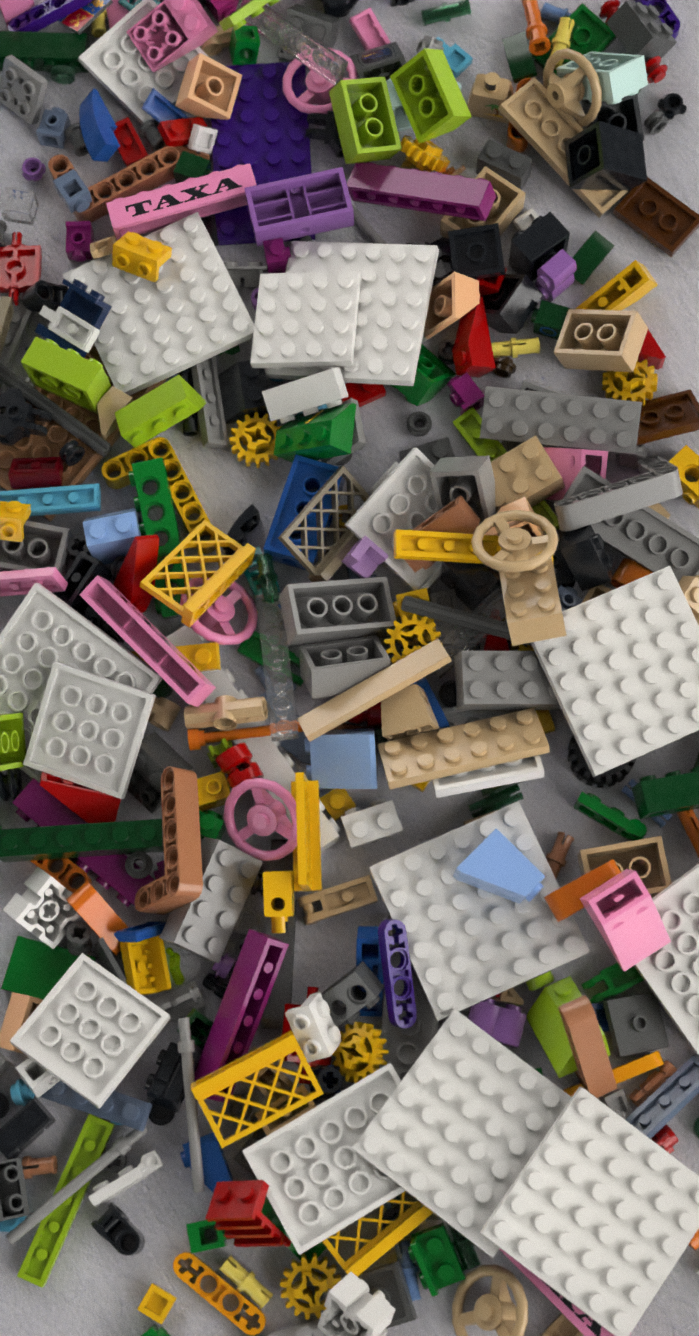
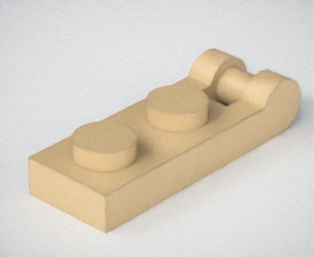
(338, 900)

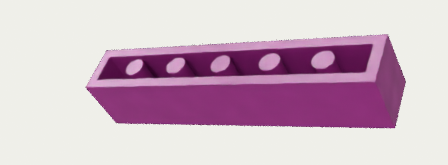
(421, 190)
(47, 810)
(242, 1004)

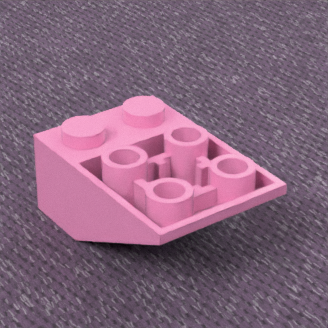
(171, 31)
(570, 461)
(626, 918)

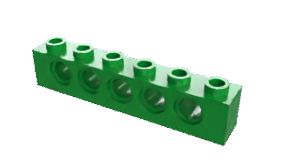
(155, 472)

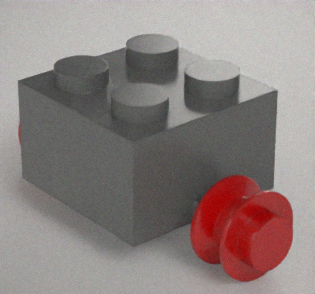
(640, 33)

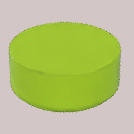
(540, 981)

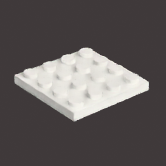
(125, 72)
(306, 319)
(400, 503)
(89, 730)
(487, 777)
(90, 1030)

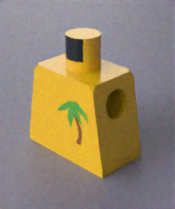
(279, 885)

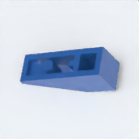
(369, 952)
(213, 1160)

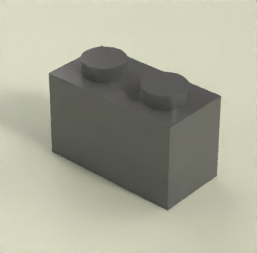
(505, 162)

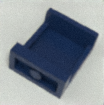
(85, 305)

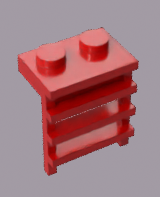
(238, 1209)

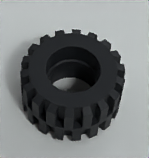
(583, 772)

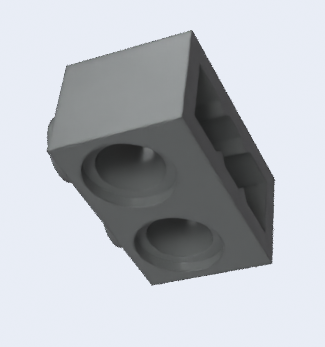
(347, 991)

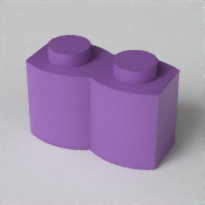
(556, 275)
(499, 1022)

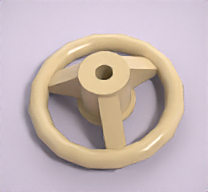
(569, 91)
(518, 547)
(495, 1309)

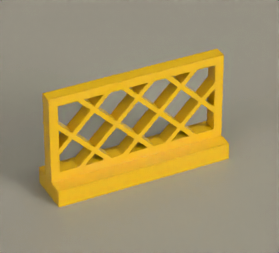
(212, 588)
(307, 853)
(245, 1066)
(383, 1240)

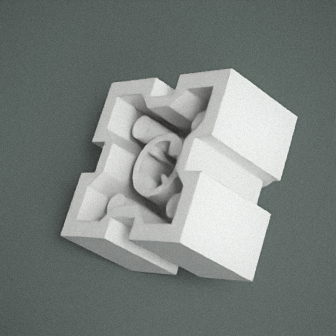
(43, 908)
(354, 1310)

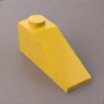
(622, 290)

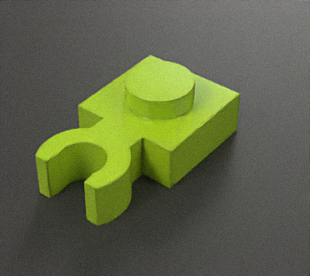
(215, 751)

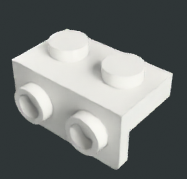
(371, 823)
(314, 1028)

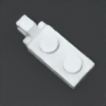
(71, 327)
(127, 1178)

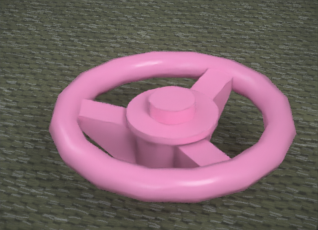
(317, 87)
(214, 622)
(263, 818)

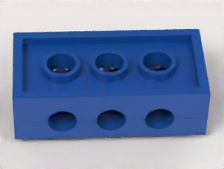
(303, 476)

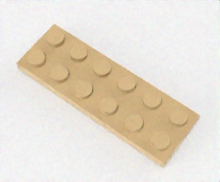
(547, 131)
(462, 748)

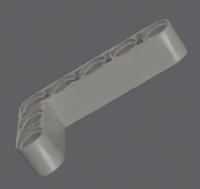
(656, 483)

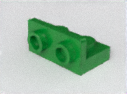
(436, 1258)

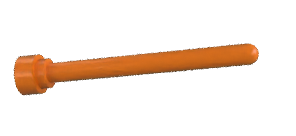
(199, 738)

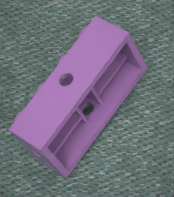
(314, 207)

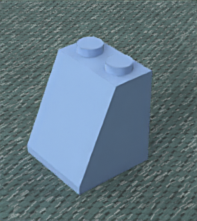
(111, 534)
(343, 759)
(500, 870)

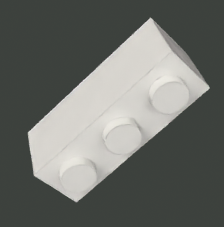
(305, 395)

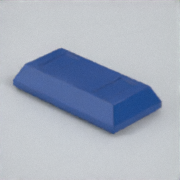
(160, 108)
(140, 931)

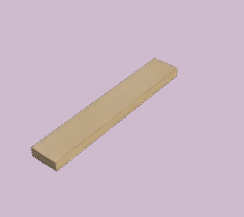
(374, 690)

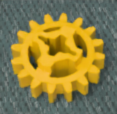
(424, 155)
(631, 385)
(251, 431)
(402, 637)
(359, 1051)
(301, 1291)

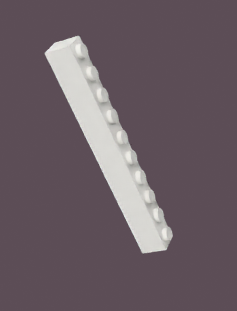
(264, 751)

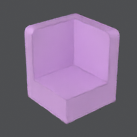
(364, 557)

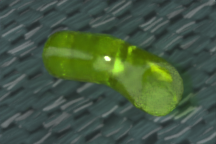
(174, 966)

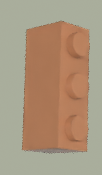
(452, 518)

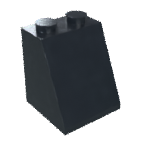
(605, 158)
(471, 581)

